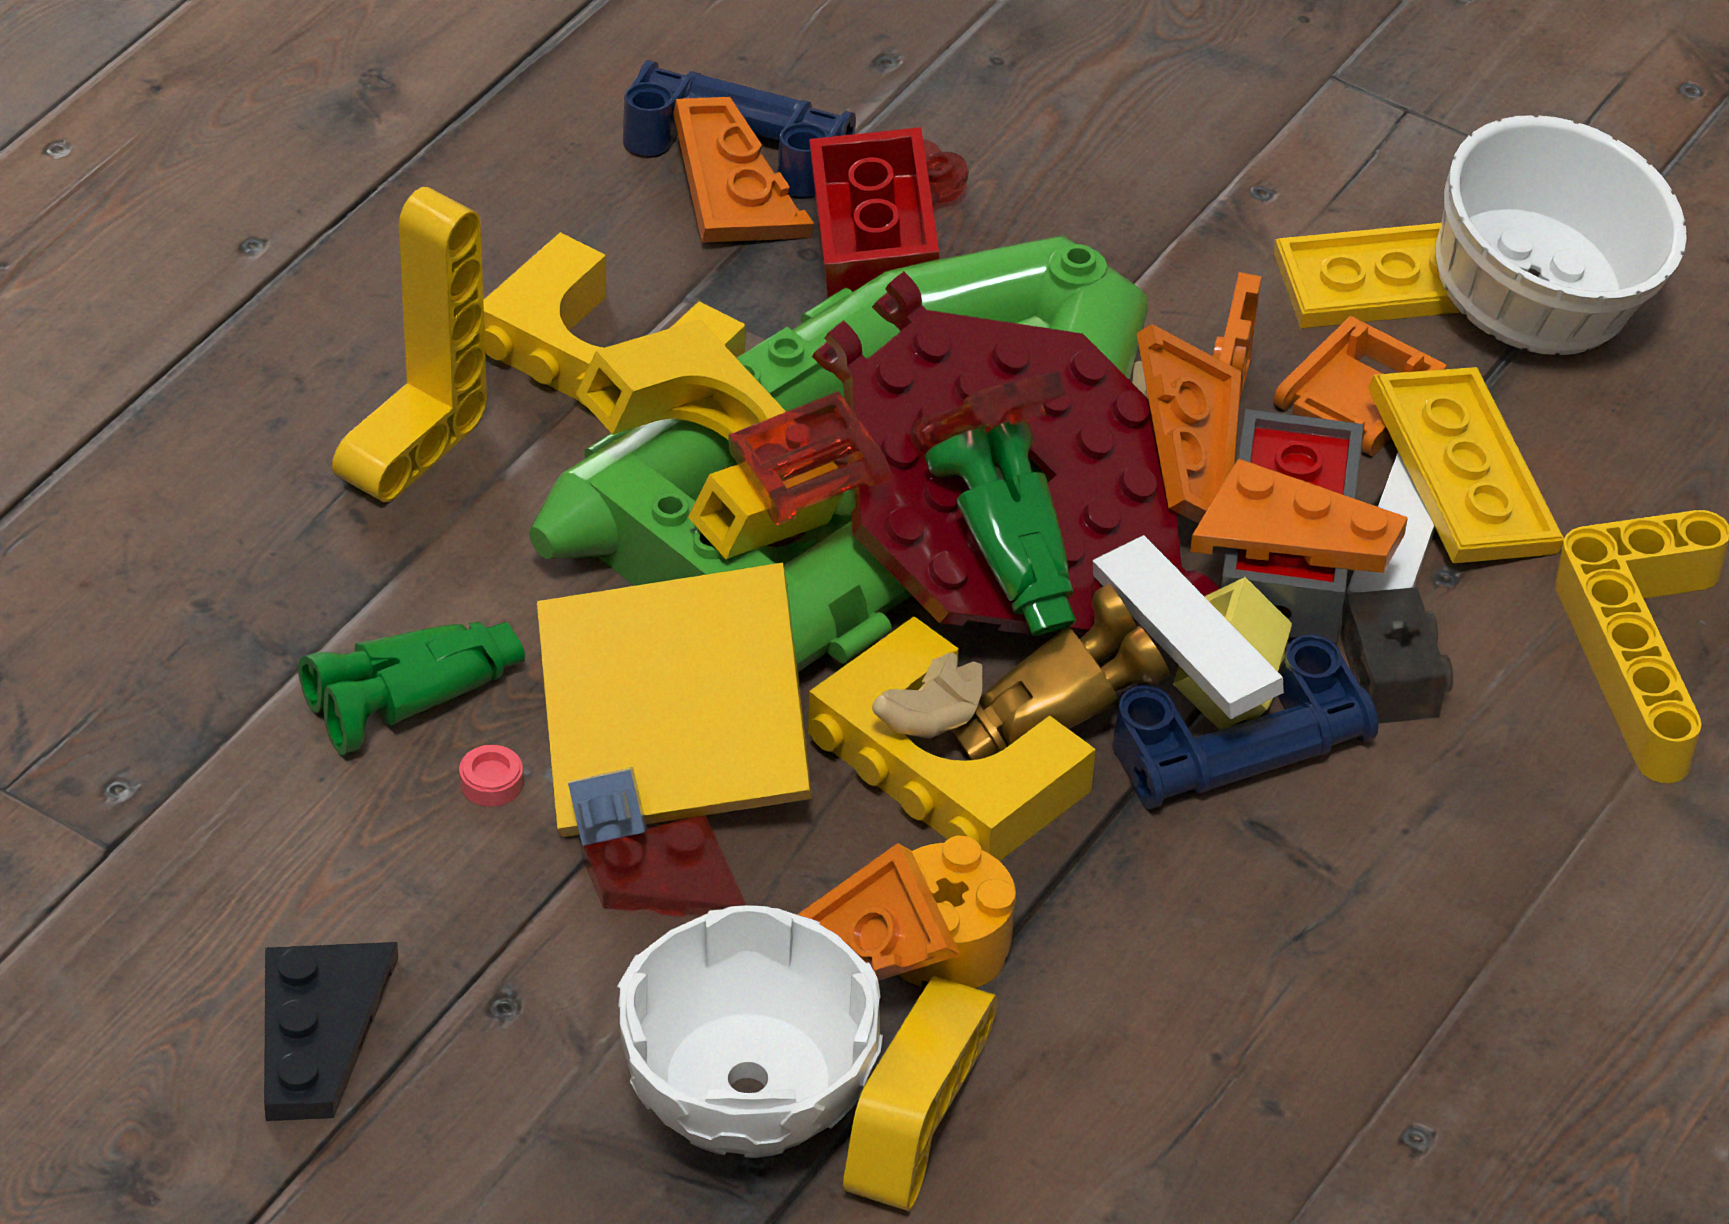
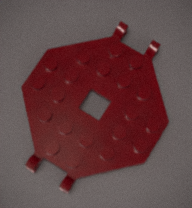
(1090, 445)

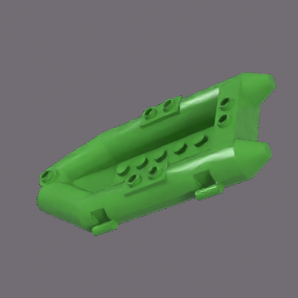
(640, 484)

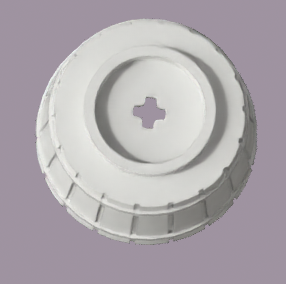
(1567, 207)

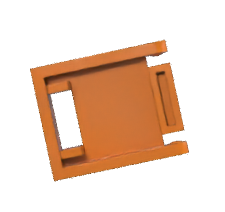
(1336, 384)

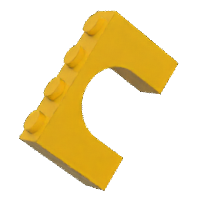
(551, 293)
(698, 380)
(989, 799)

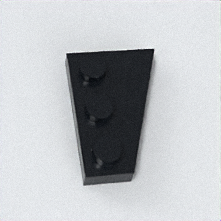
(315, 1022)

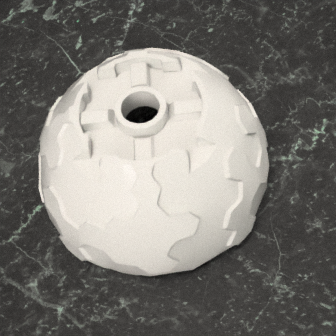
(755, 1001)

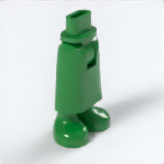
(1011, 520)
(403, 675)

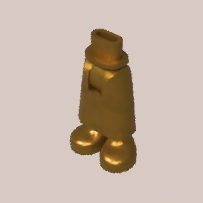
(1065, 679)

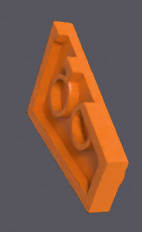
(1290, 516)
(887, 915)

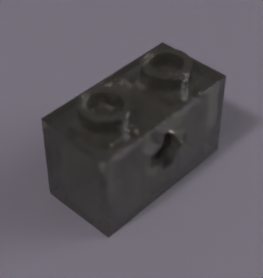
(1396, 653)

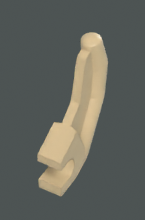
(940, 705)

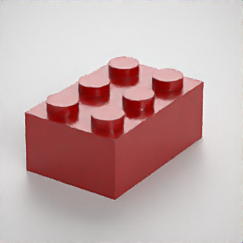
(872, 205)

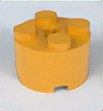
(977, 906)

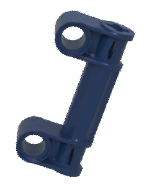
(791, 122)
(1321, 710)

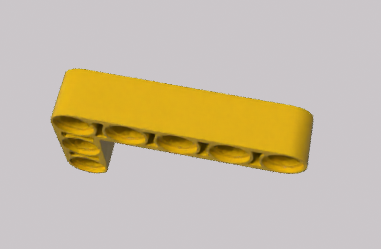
(442, 352)
(1603, 587)

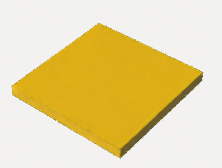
(683, 687)

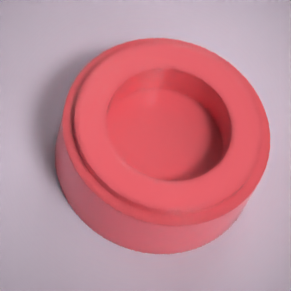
(491, 775)

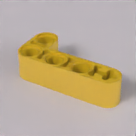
(914, 1090)

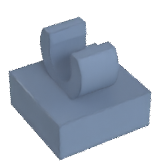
(607, 806)

